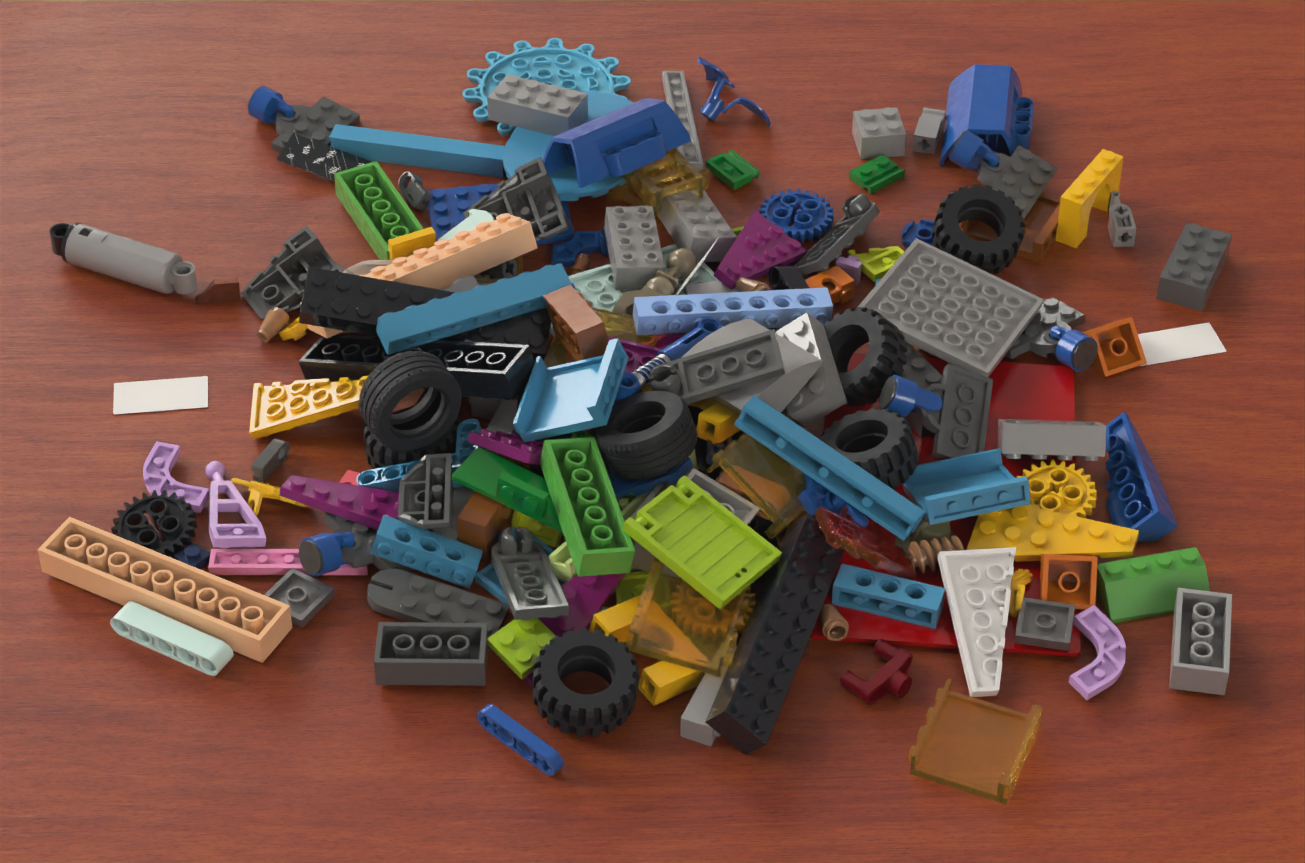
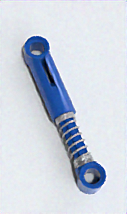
(635, 381)

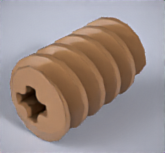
(927, 553)

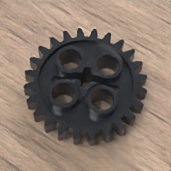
(169, 516)

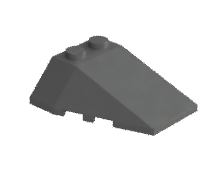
(528, 196)
(285, 278)

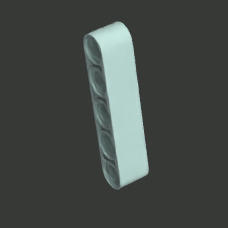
(172, 638)

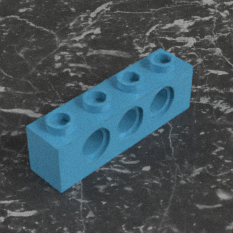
(426, 551)
(888, 596)

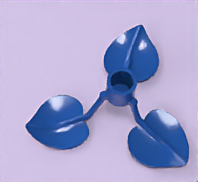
(714, 104)

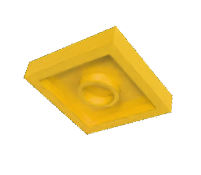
(405, 245)

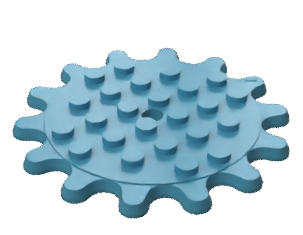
(549, 65)

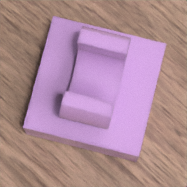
(851, 267)

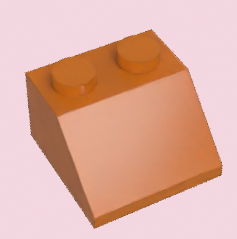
(1117, 347)
(1069, 579)

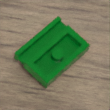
(732, 169)
(876, 173)

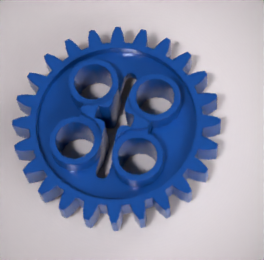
(809, 221)

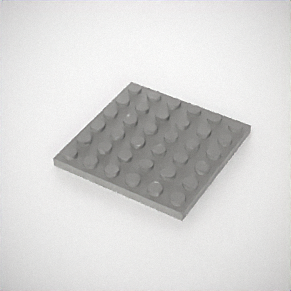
(952, 307)

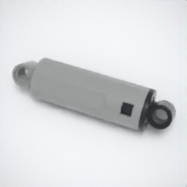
(123, 258)

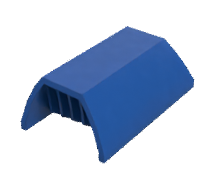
(990, 106)
(617, 142)

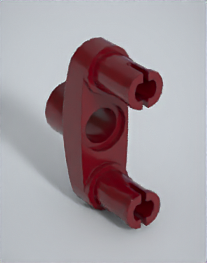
(889, 679)

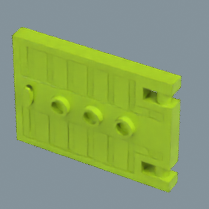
(702, 542)

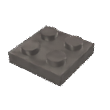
(303, 595)
(1045, 624)

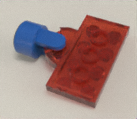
(851, 531)

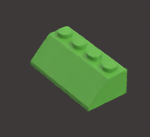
(1148, 583)

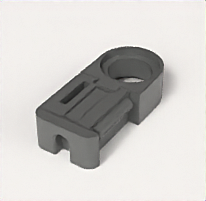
(415, 192)
(270, 459)

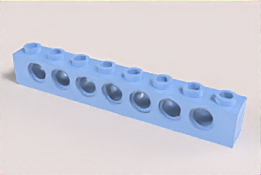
(768, 308)

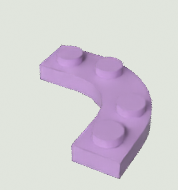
(157, 476)
(1110, 653)

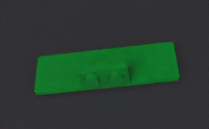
(508, 485)

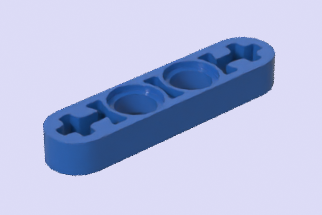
(520, 740)

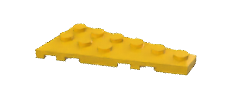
(302, 402)
(1049, 532)

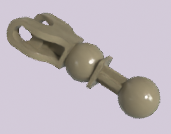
(680, 265)

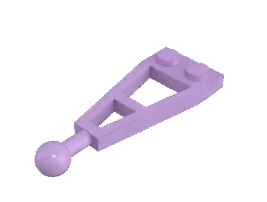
(231, 535)

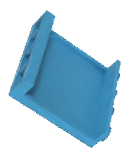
(570, 395)
(965, 487)

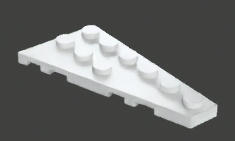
(979, 602)

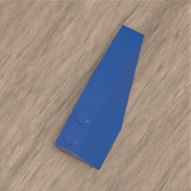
(1134, 485)

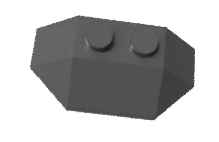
(428, 493)

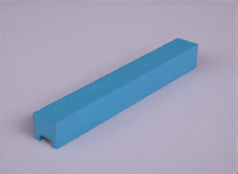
(419, 150)
(829, 468)

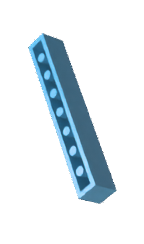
(469, 309)

